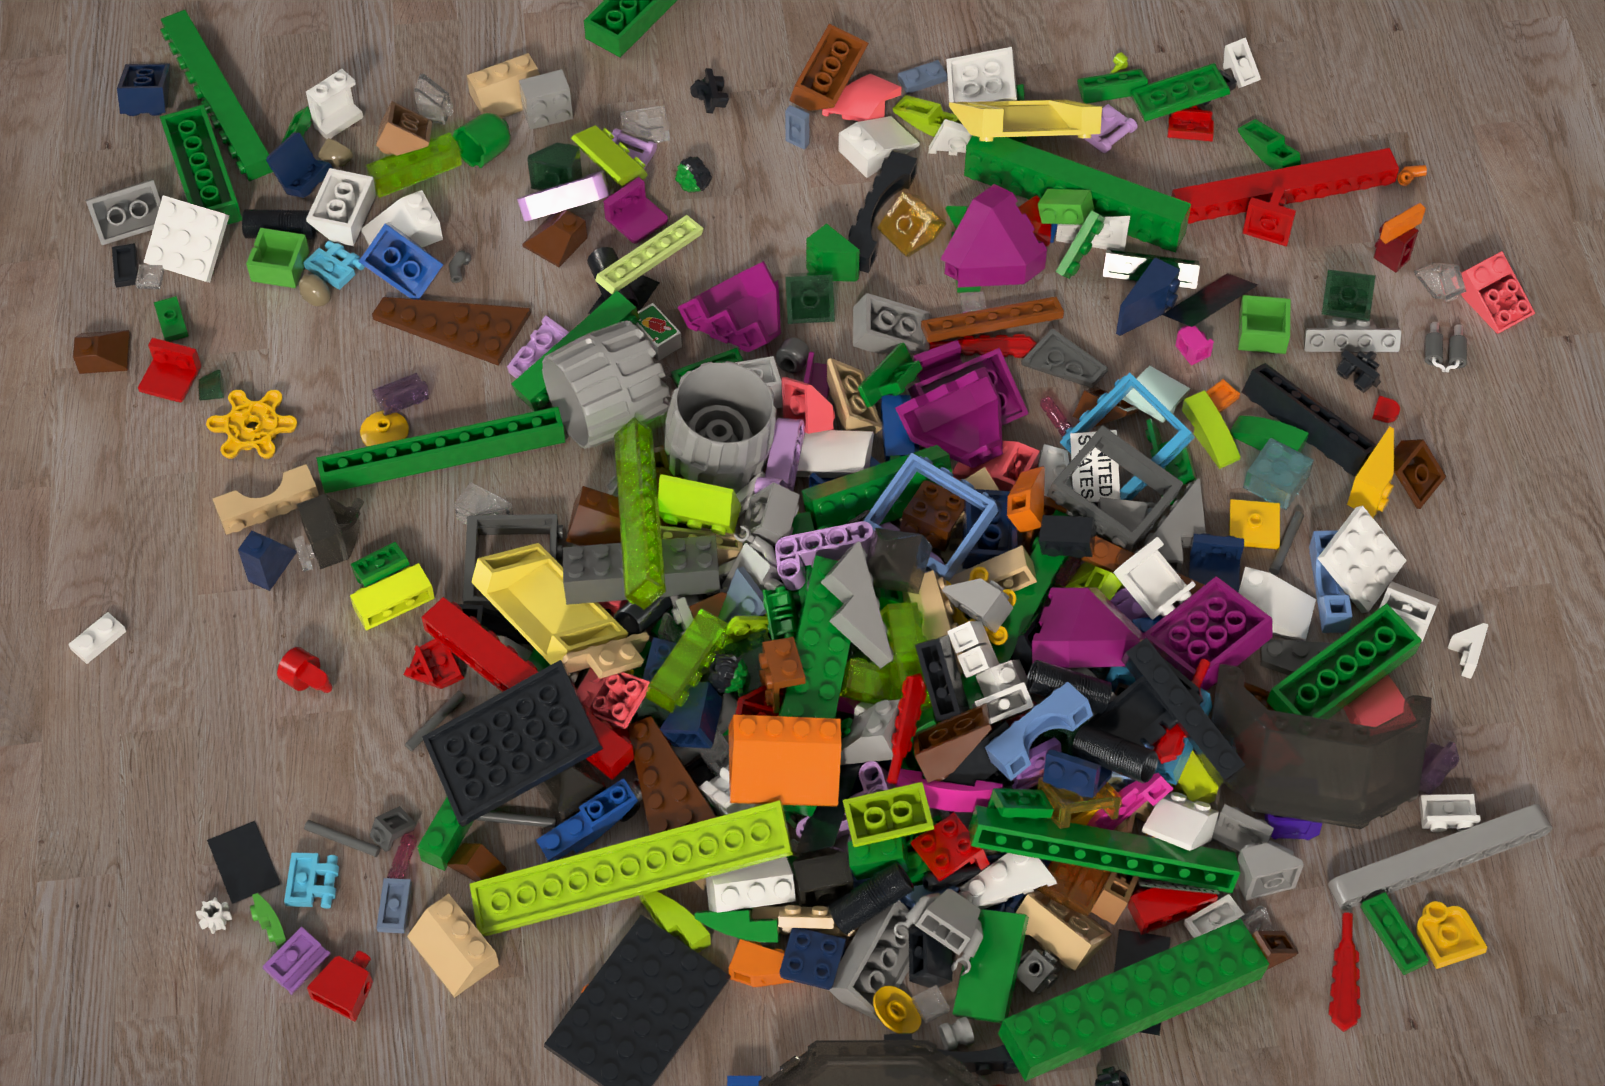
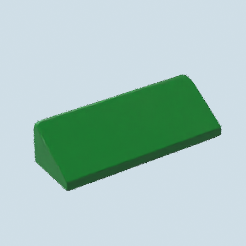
(1110, 85)

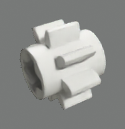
(214, 915)

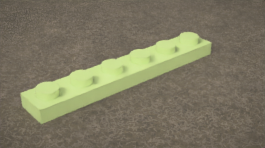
(649, 254)

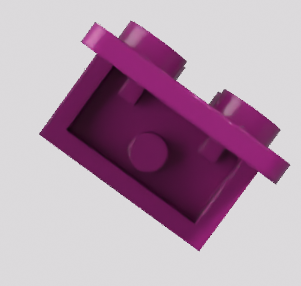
(633, 212)

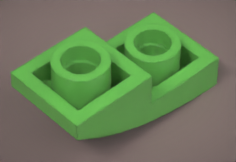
(268, 920)

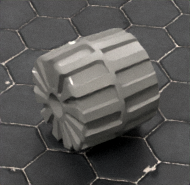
(605, 383)
(720, 425)

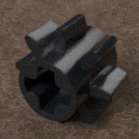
(1111, 1077)

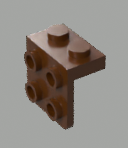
(933, 514)

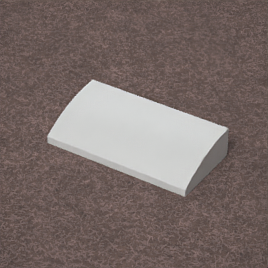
(835, 453)

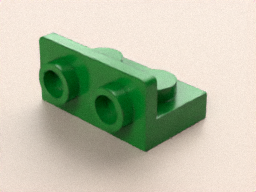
(379, 564)
(1021, 803)

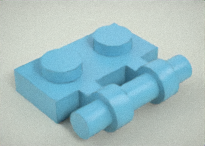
(331, 269)
(302, 880)

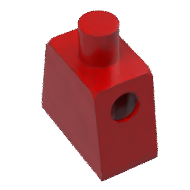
(343, 985)

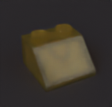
(911, 224)

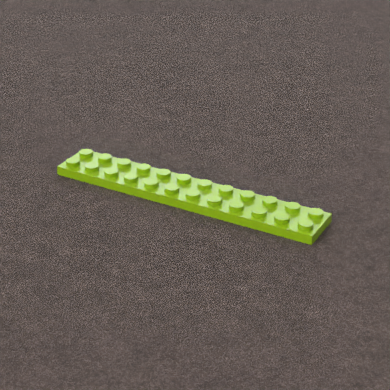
(631, 868)

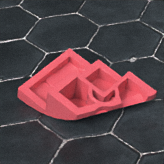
(864, 99)
(1376, 704)

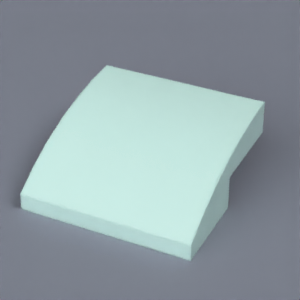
(1163, 387)

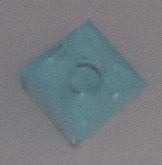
(1278, 473)

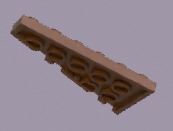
(465, 327)
(666, 786)

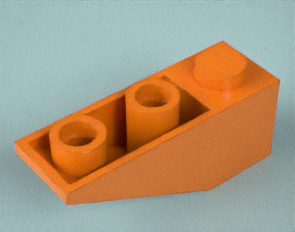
(1026, 500)
(756, 964)

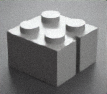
(546, 99)

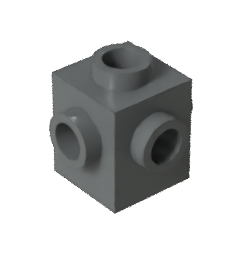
(1029, 967)

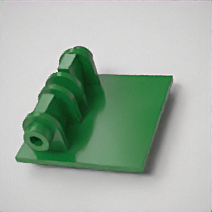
(780, 613)

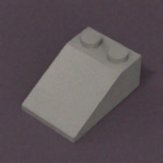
(884, 324)
(871, 734)

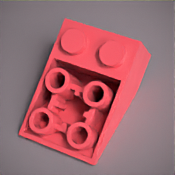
(1496, 293)
(1006, 467)
(613, 697)

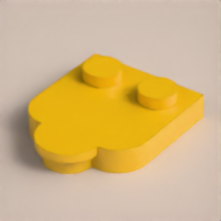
(1448, 934)

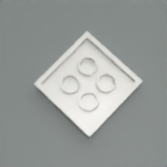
(982, 77)
(186, 238)
(1362, 559)

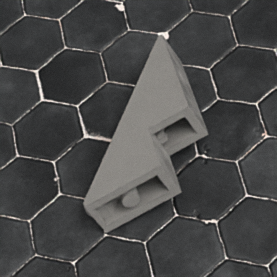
(1180, 525)
(860, 613)

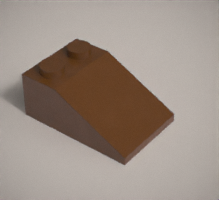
(948, 743)

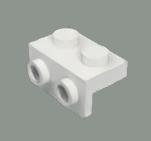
(1448, 811)

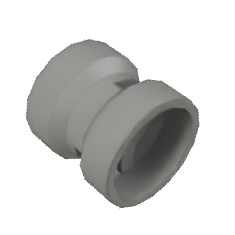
(958, 1032)

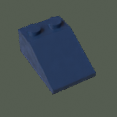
(144, 89)
(1149, 296)
(998, 536)

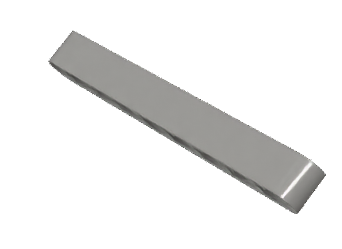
(1440, 856)

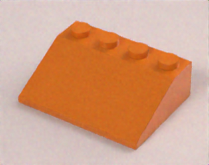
(784, 760)

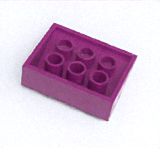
(1011, 401)
(1211, 626)

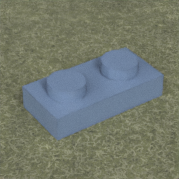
(922, 77)
(797, 127)
(394, 905)

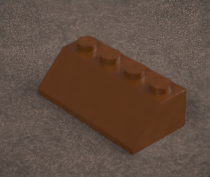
(596, 519)

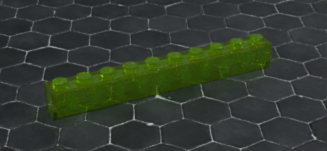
(639, 514)

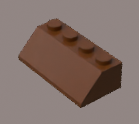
(828, 70)

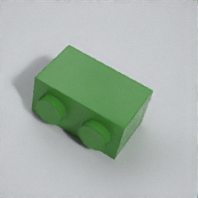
(1065, 206)

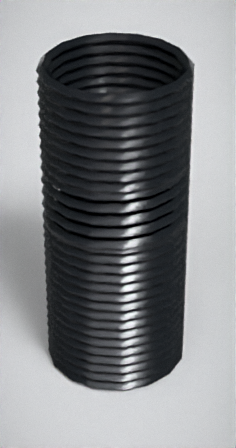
(276, 220)
(600, 260)
(637, 620)
(1046, 678)
(1115, 752)
(863, 901)

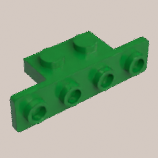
(890, 376)
(1180, 466)

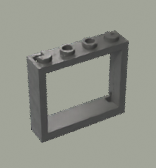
(1132, 461)
(504, 525)

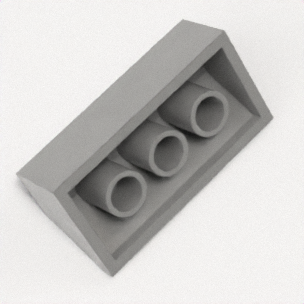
(874, 960)

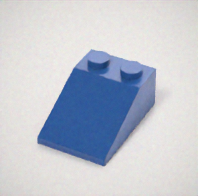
(401, 262)

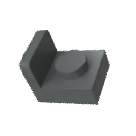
(390, 827)

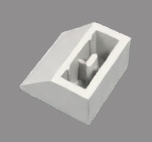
(1412, 606)

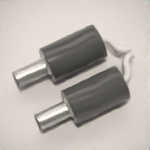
(1457, 348)

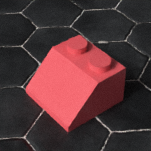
(806, 403)

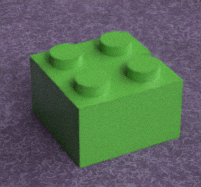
(277, 258)
(1264, 324)

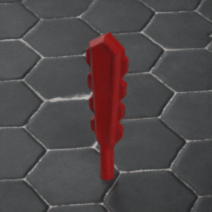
(1018, 345)
(909, 712)
(1172, 742)
(1345, 992)

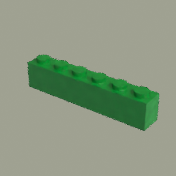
(531, 385)

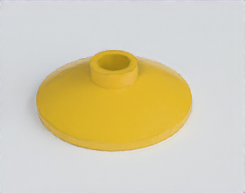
(395, 429)
(896, 1010)

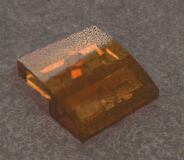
(1076, 886)

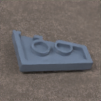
(742, 597)

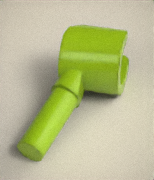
(1120, 61)

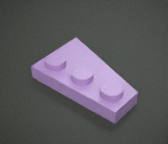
(541, 342)

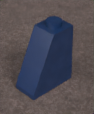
(264, 559)
(697, 720)

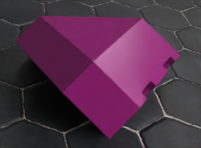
(994, 243)
(738, 309)
(958, 418)
(1083, 630)

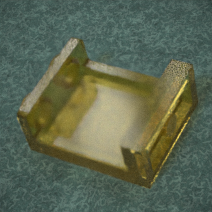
(1067, 802)

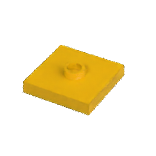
(1255, 523)

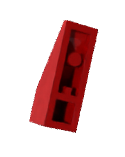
(1163, 907)

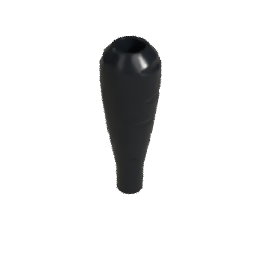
(932, 885)

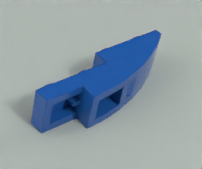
(590, 823)

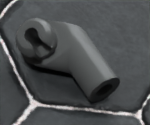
(461, 257)

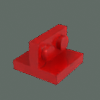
(1270, 219)

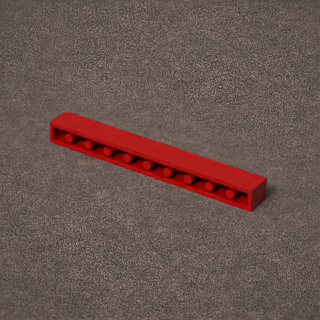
(1300, 184)
(505, 669)

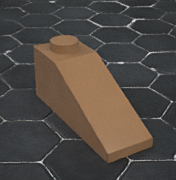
(1114, 896)

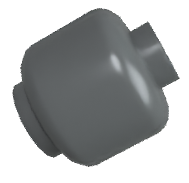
(792, 355)

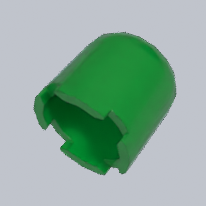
(482, 139)

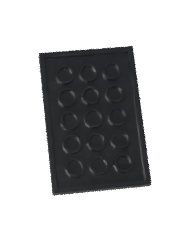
(512, 743)
(637, 1009)

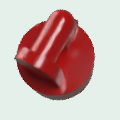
(301, 670)

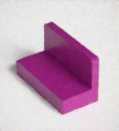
(938, 360)
(817, 376)

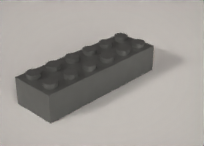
(596, 571)

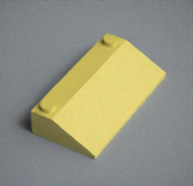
(1028, 118)
(531, 595)

